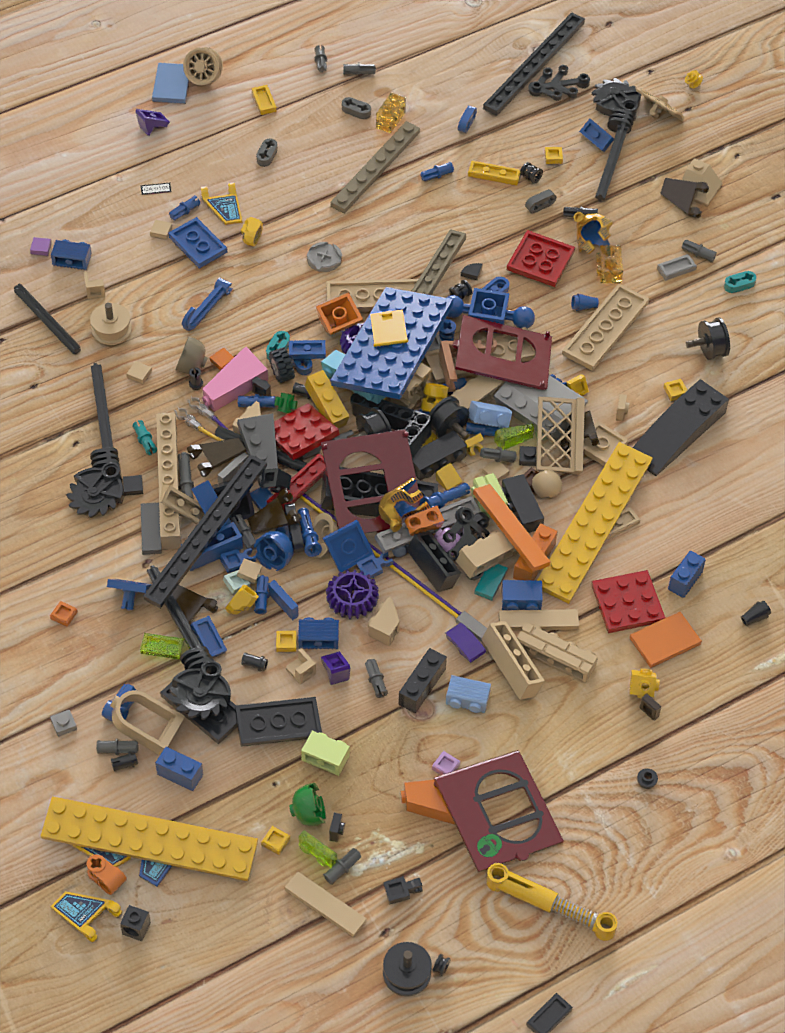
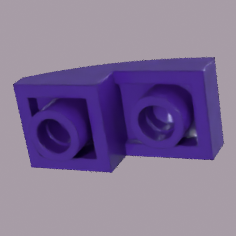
(466, 642)

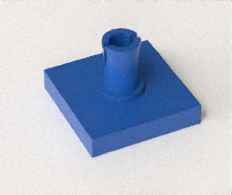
(348, 546)
(129, 589)

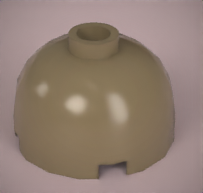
(192, 356)

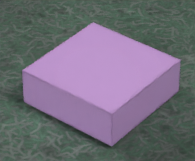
(445, 763)

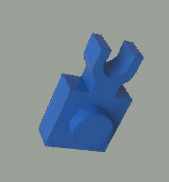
(233, 559)
(373, 565)

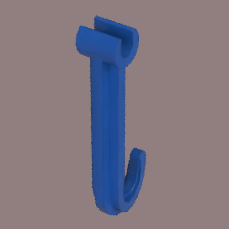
(195, 316)

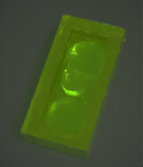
(162, 646)
(312, 846)

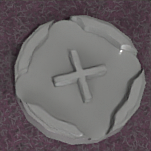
(324, 257)

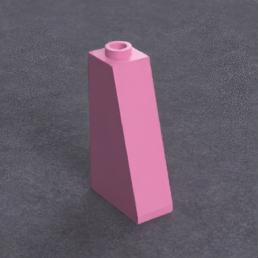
(234, 380)

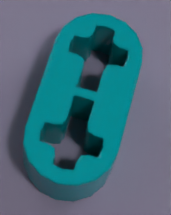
(740, 281)
(274, 343)

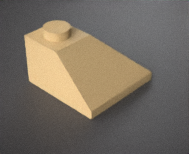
(703, 172)

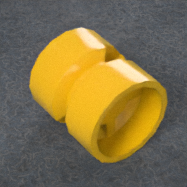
(433, 391)

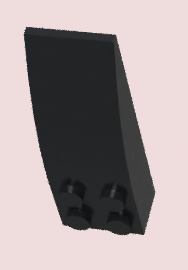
(682, 425)
(365, 486)

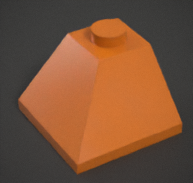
(338, 314)

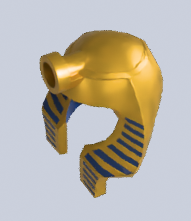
(592, 230)
(394, 508)

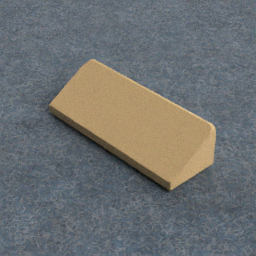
(181, 503)

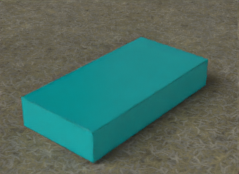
(491, 581)

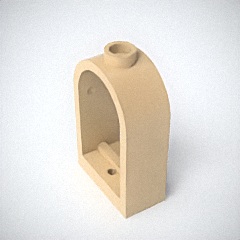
(155, 706)

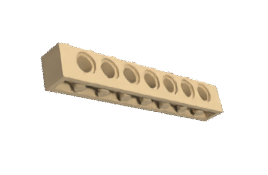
(168, 475)

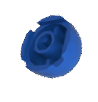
(274, 550)

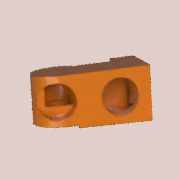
(424, 521)

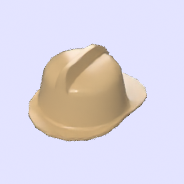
(323, 526)

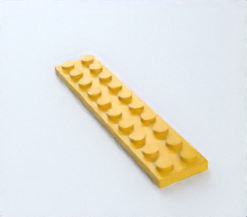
(594, 522)
(149, 838)

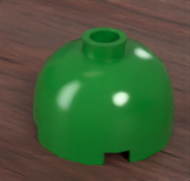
(308, 806)

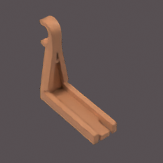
(447, 352)

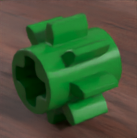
(286, 402)

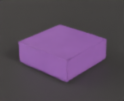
(40, 246)

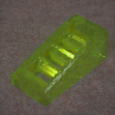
(514, 435)

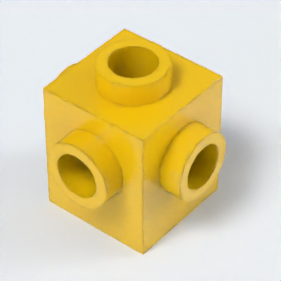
(637, 682)

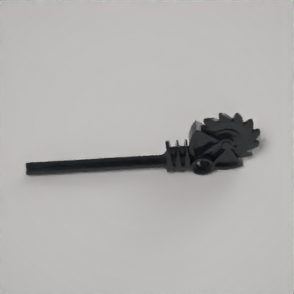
(621, 104)
(102, 484)
(200, 686)

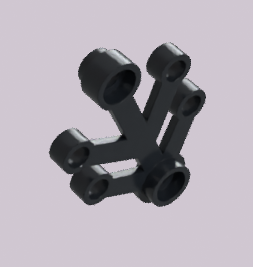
(539, 87)
(467, 538)

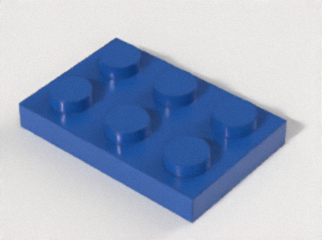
(197, 242)

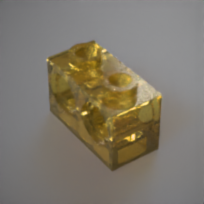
(390, 112)
(610, 264)

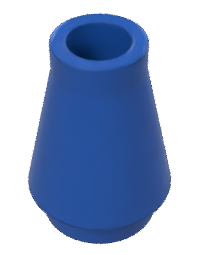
(584, 302)

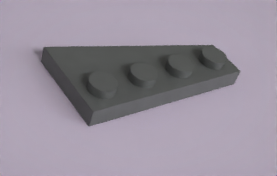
(259, 439)

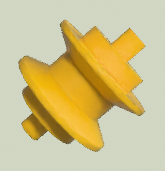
(693, 79)

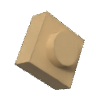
(622, 408)

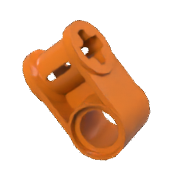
(106, 876)

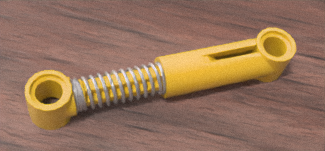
(549, 900)

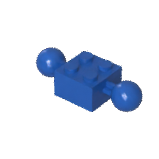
(492, 307)

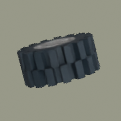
(281, 365)

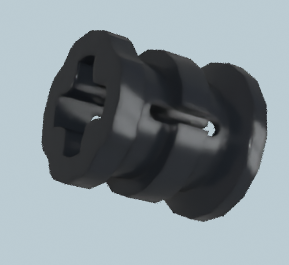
(531, 176)
(460, 290)

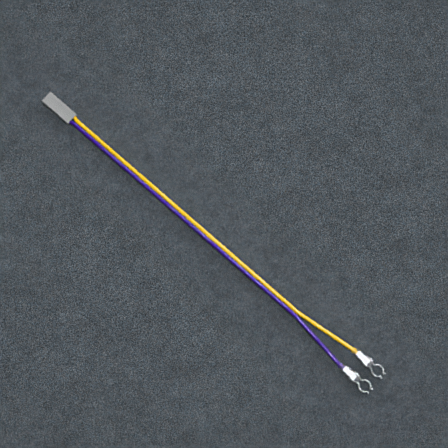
(471, 623)

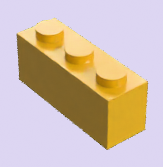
(326, 399)

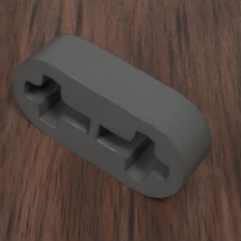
(356, 108)
(263, 151)
(540, 201)

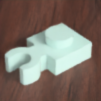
(234, 583)

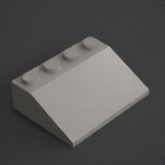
(524, 403)

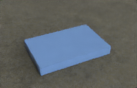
(170, 84)

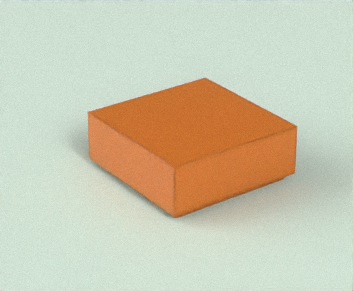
(221, 358)
(63, 613)

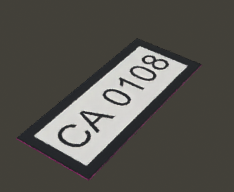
(155, 188)

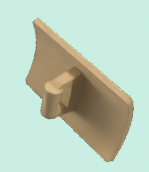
(660, 103)

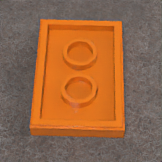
(665, 639)

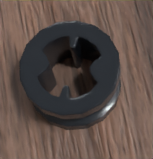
(441, 964)

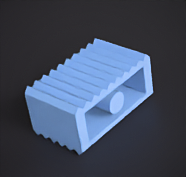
(490, 414)
(468, 694)

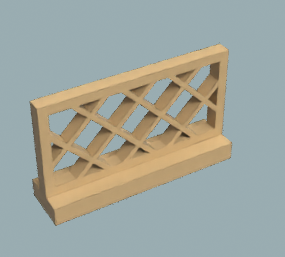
(576, 435)

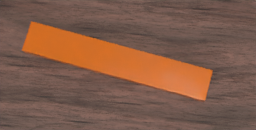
(511, 527)

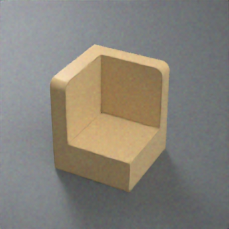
(94, 288)
(302, 668)

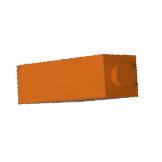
(425, 800)

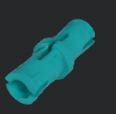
(144, 437)

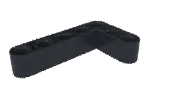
(399, 417)

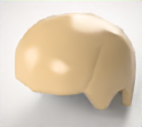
(547, 484)

